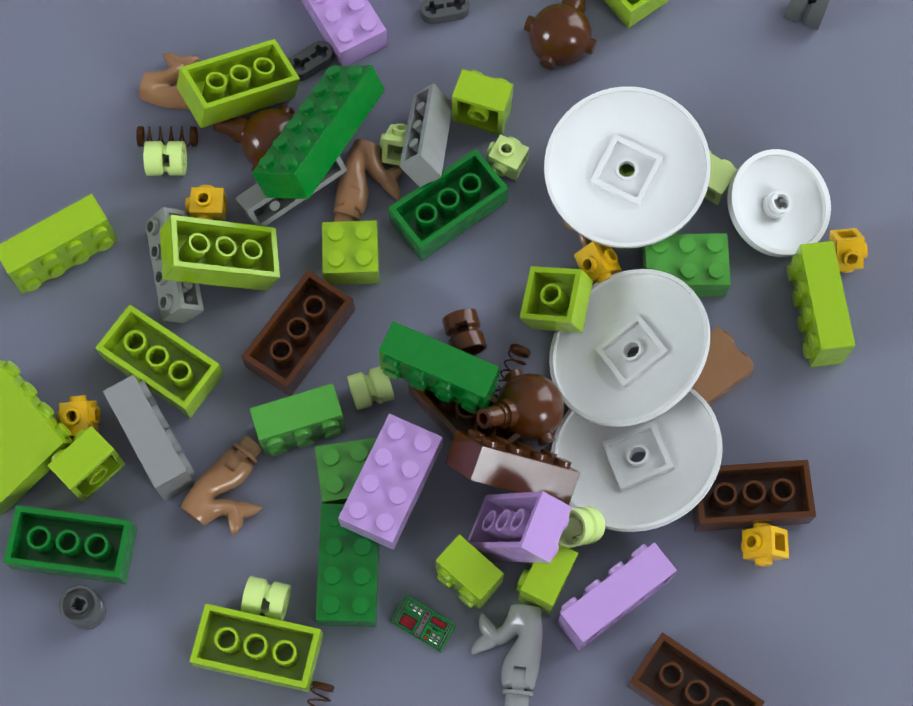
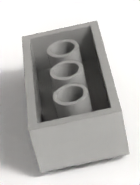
(147, 434)

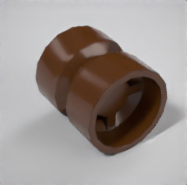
(464, 332)

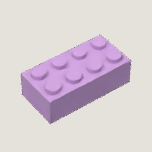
(348, 27)
(391, 481)
(519, 527)
(616, 596)

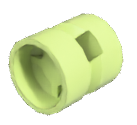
(156, 162)
(370, 388)
(584, 527)
(265, 598)

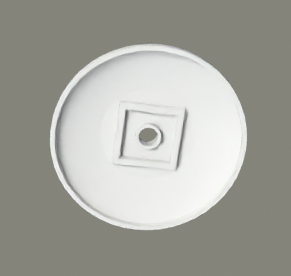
(631, 129)
(627, 312)
(675, 475)

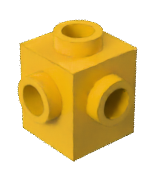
(207, 203)
(849, 248)
(598, 261)
(79, 414)
(765, 544)

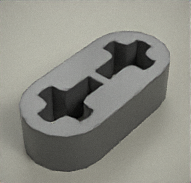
(444, 10)
(310, 60)

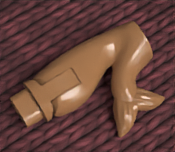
(156, 86)
(352, 187)
(220, 477)

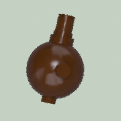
(560, 34)
(258, 132)
(525, 406)

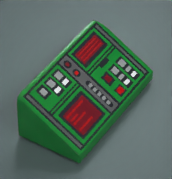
(423, 623)

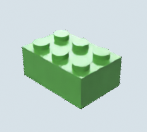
(694, 259)
(298, 420)
(340, 467)

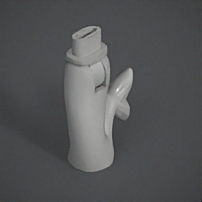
(523, 659)

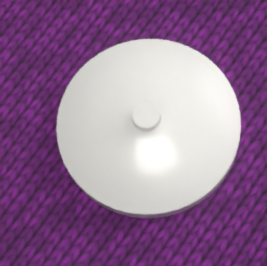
(778, 202)

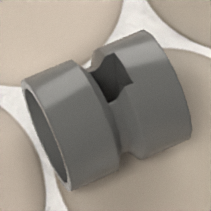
(808, 11)
(82, 607)

